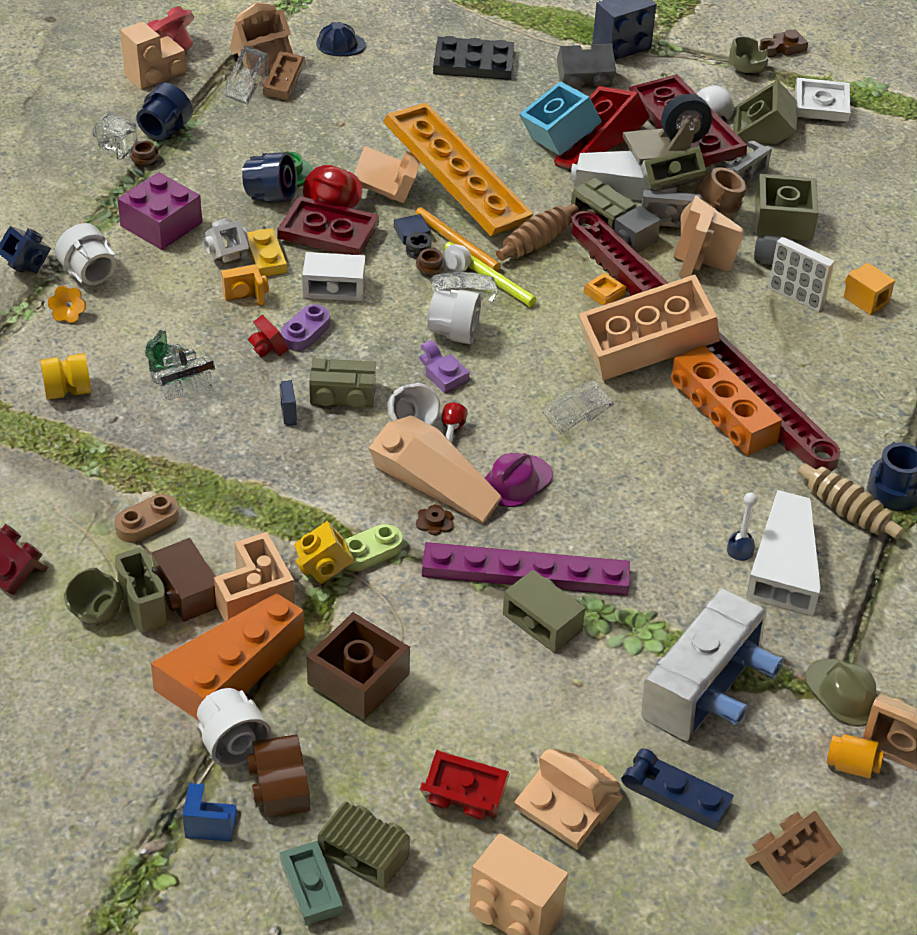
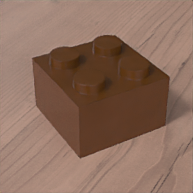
(358, 665)

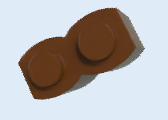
(280, 776)

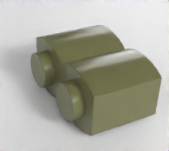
(141, 589)

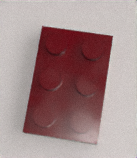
(328, 226)

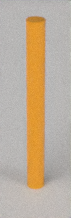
(456, 238)

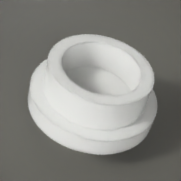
(457, 258)

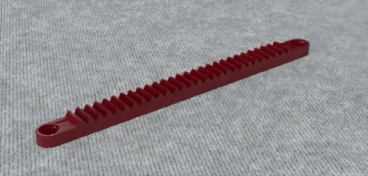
(631, 270)

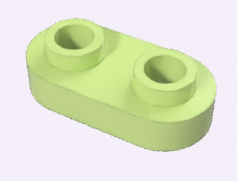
(374, 546)

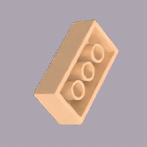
(649, 327)

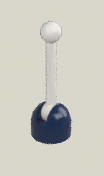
(741, 543)

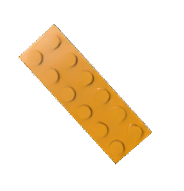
(458, 168)

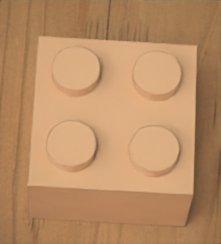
(517, 889)

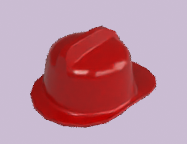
(333, 186)

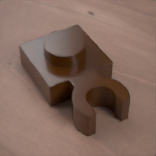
(787, 42)

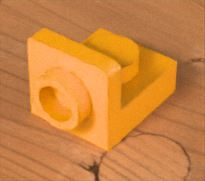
(243, 283)

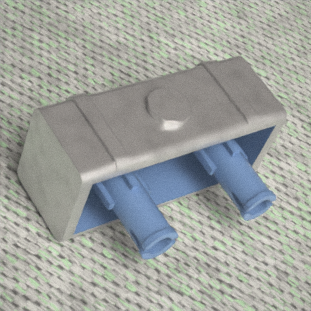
(705, 665)

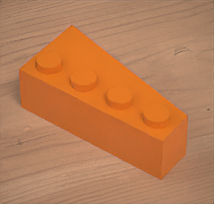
(229, 654)

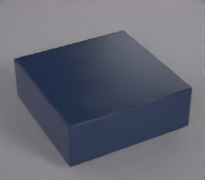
(410, 224)
(288, 403)

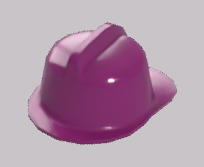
(518, 477)

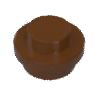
(144, 153)
(430, 262)

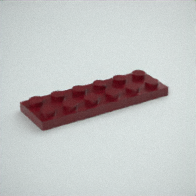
(717, 145)

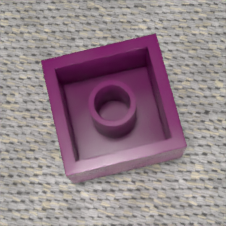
(160, 210)

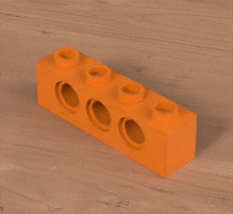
(726, 400)

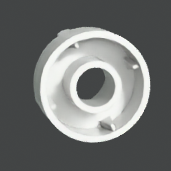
(86, 254)
(455, 314)
(230, 725)

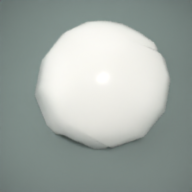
(719, 100)
(416, 401)

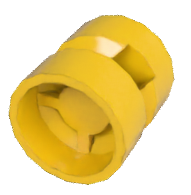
(65, 376)

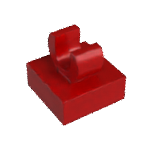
(267, 338)

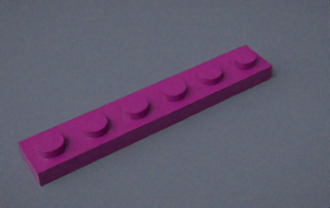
(509, 566)

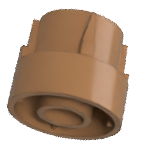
(723, 191)

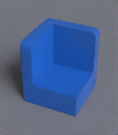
(207, 819)

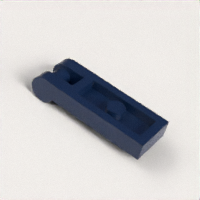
(677, 789)

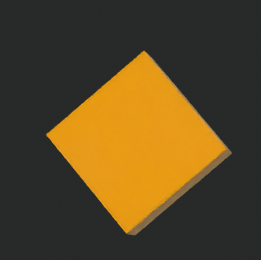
(604, 289)

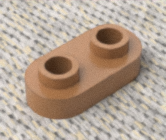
(146, 518)

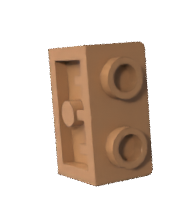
(795, 851)

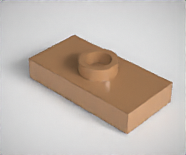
(283, 75)

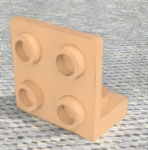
(387, 174)

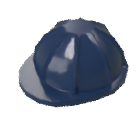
(339, 40)

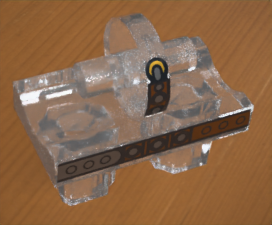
(170, 378)

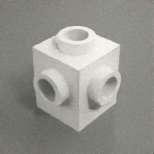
(233, 233)

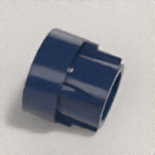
(164, 111)
(270, 177)
(895, 477)

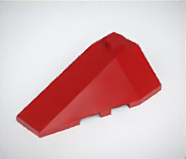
(619, 113)

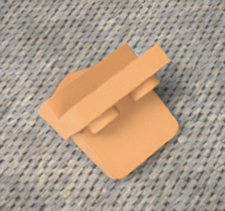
(263, 29)
(706, 238)
(569, 796)

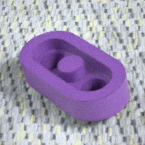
(306, 327)

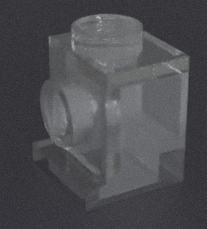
(116, 135)

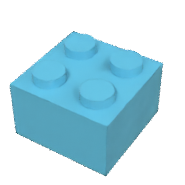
(560, 118)

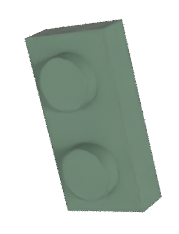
(311, 883)

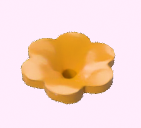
(60, 304)

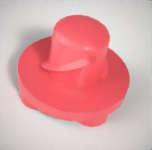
(174, 26)

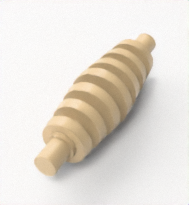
(850, 500)

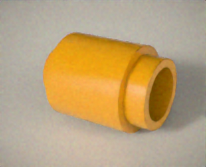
(855, 755)

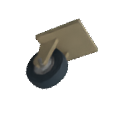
(683, 123)

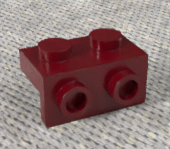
(16, 559)

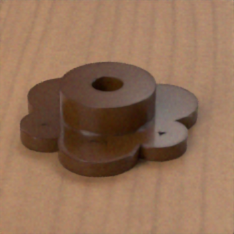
(434, 520)

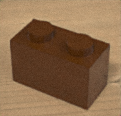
(185, 579)

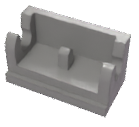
(752, 164)

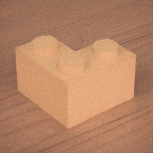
(149, 57)
(257, 576)

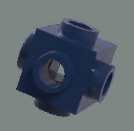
(24, 249)

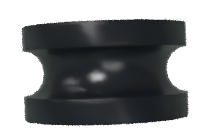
(416, 243)

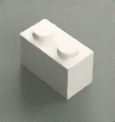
(333, 276)

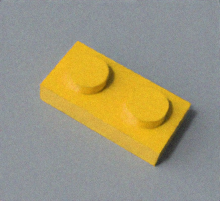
(266, 252)

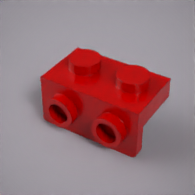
(465, 785)

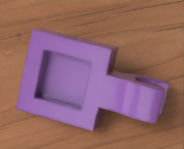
(443, 371)

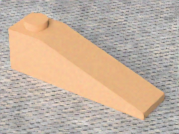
(432, 465)

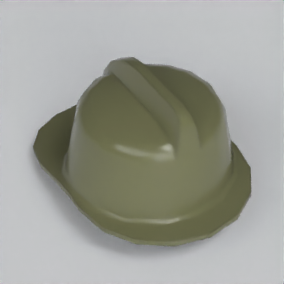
(843, 689)

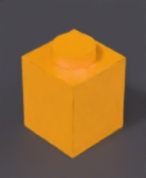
(868, 288)

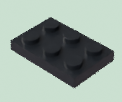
(473, 57)

